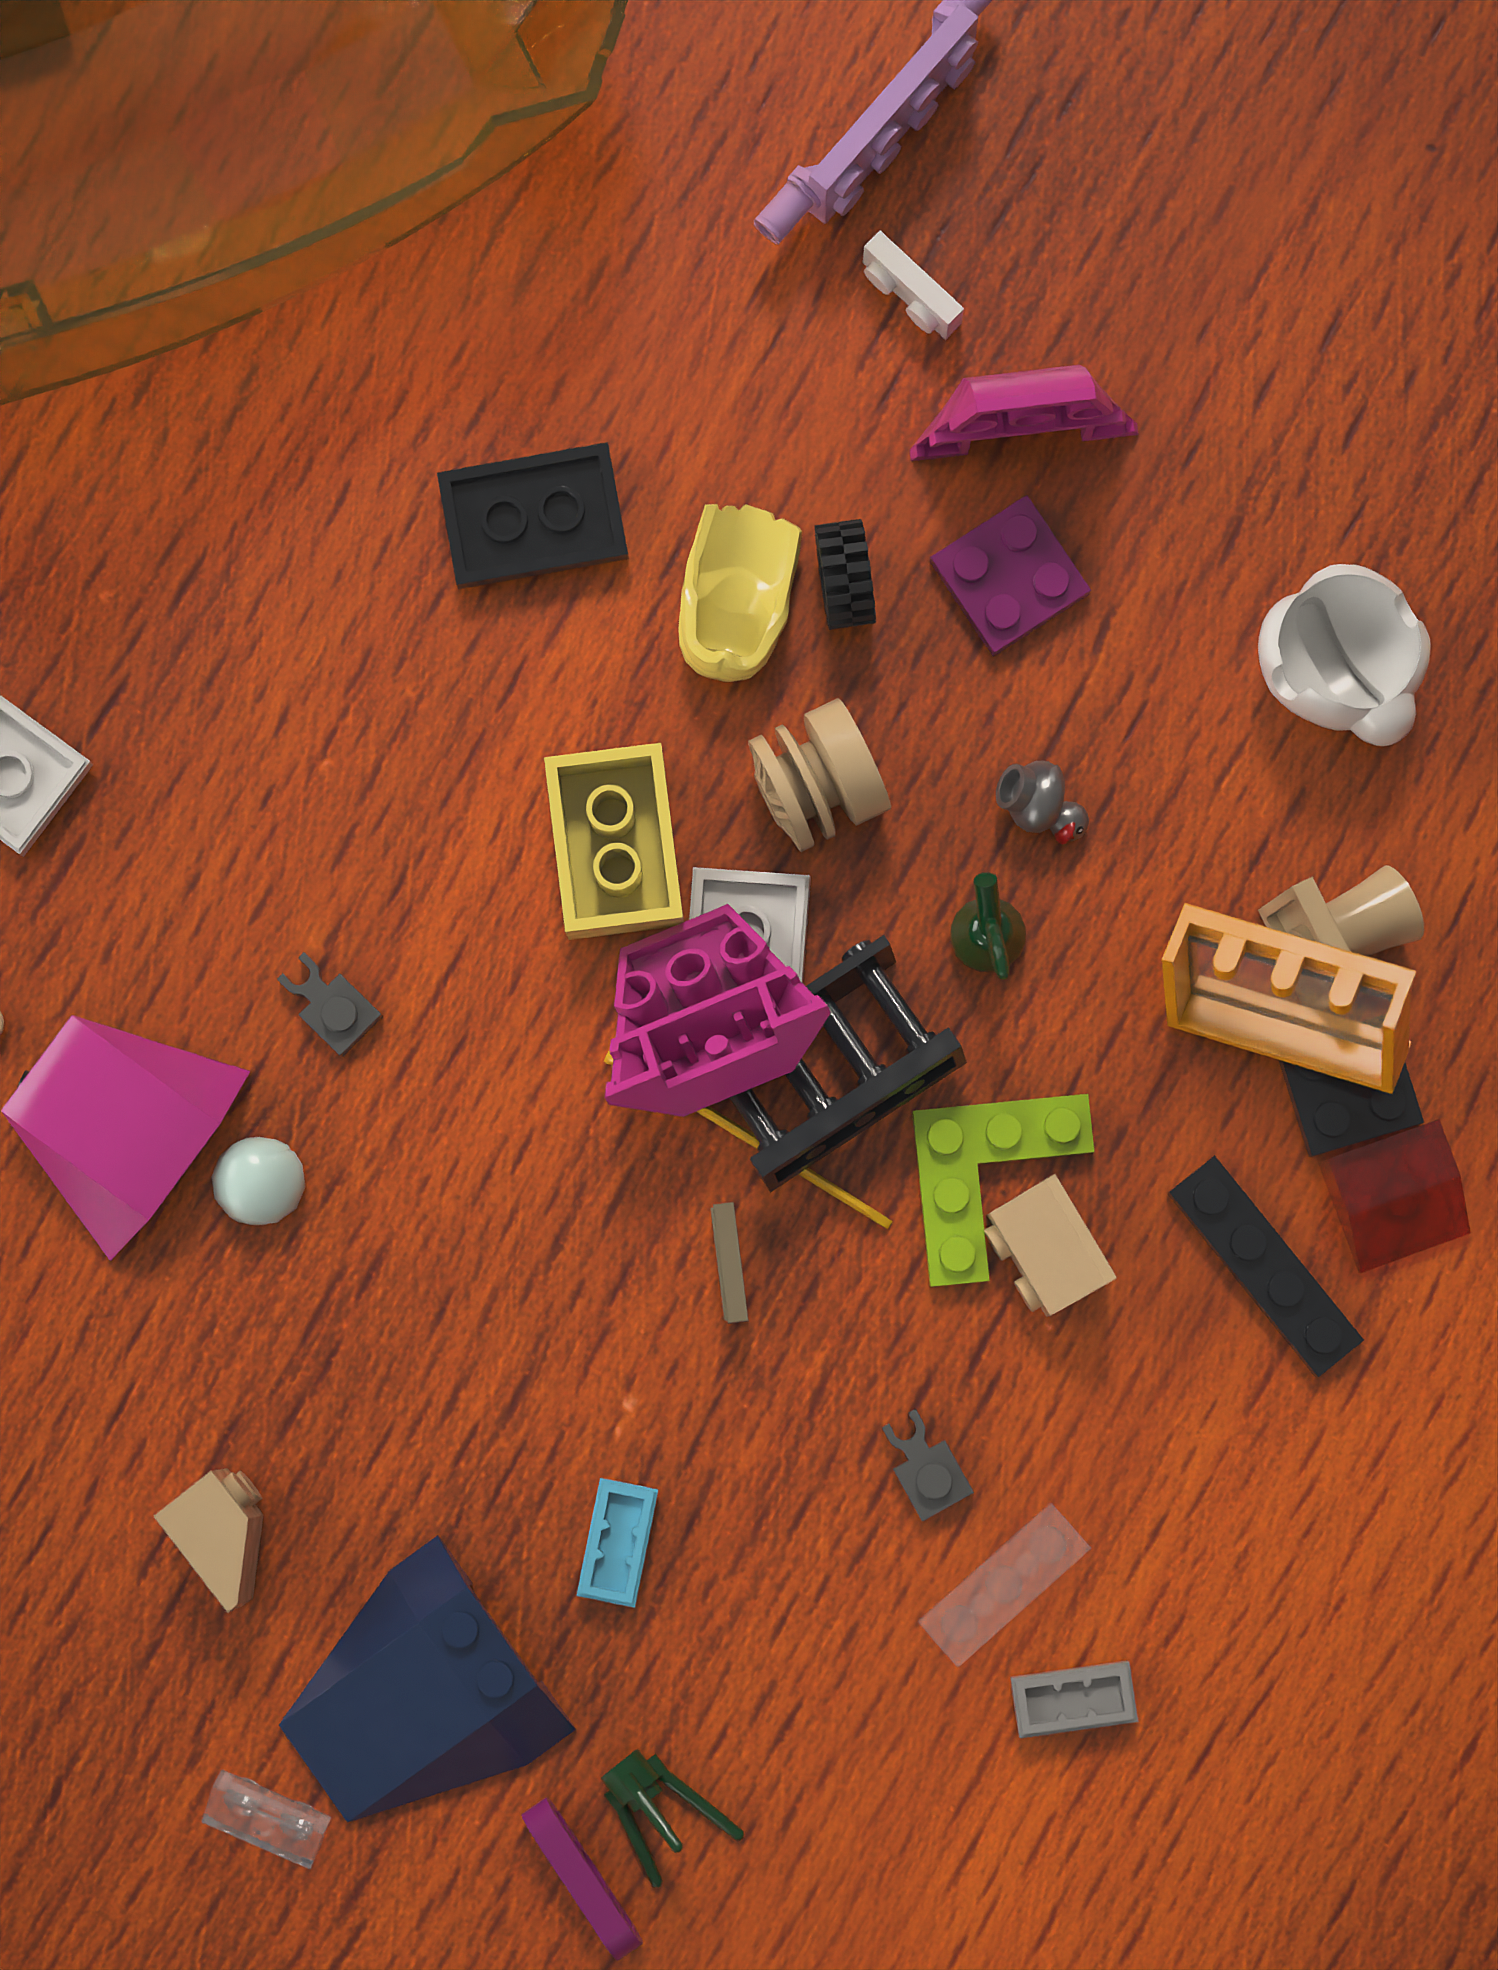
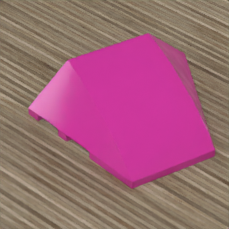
(1022, 406)
(705, 1016)
(118, 1121)

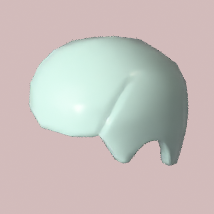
(258, 1181)

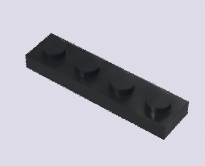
(1265, 1266)

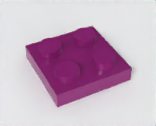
(1010, 575)

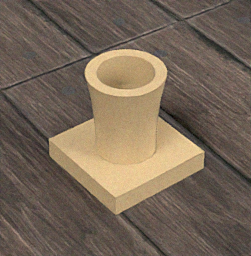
(1362, 920)

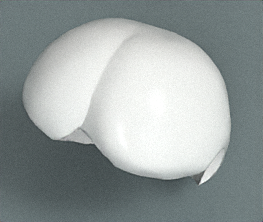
(1347, 654)

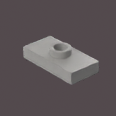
(1074, 1699)

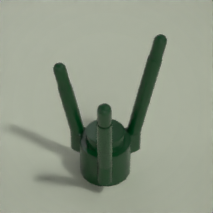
(635, 1784)

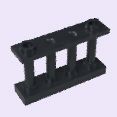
(879, 1087)

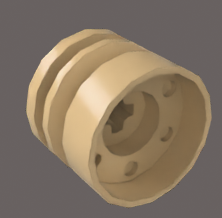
(819, 775)

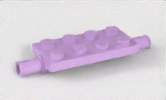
(874, 136)

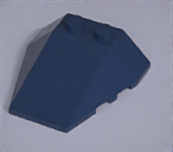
(420, 1695)

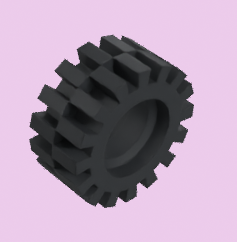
(845, 574)

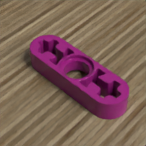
(582, 1878)

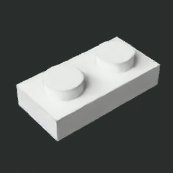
(927, 301)

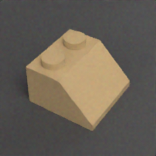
(1048, 1247)
(219, 1533)

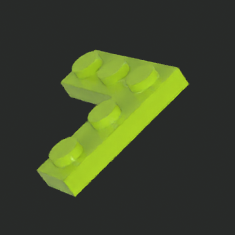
(948, 1154)

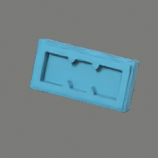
(617, 1542)

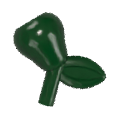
(988, 930)

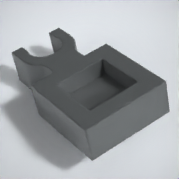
(335, 1010)
(930, 1474)

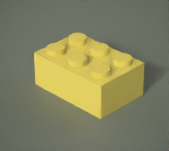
(613, 841)

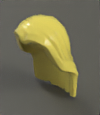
(736, 590)

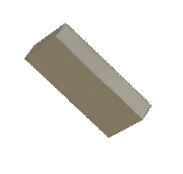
(729, 1263)

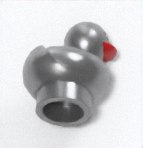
(1036, 800)

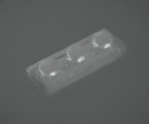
(1004, 1584)

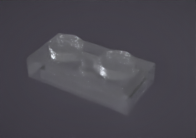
(265, 1819)

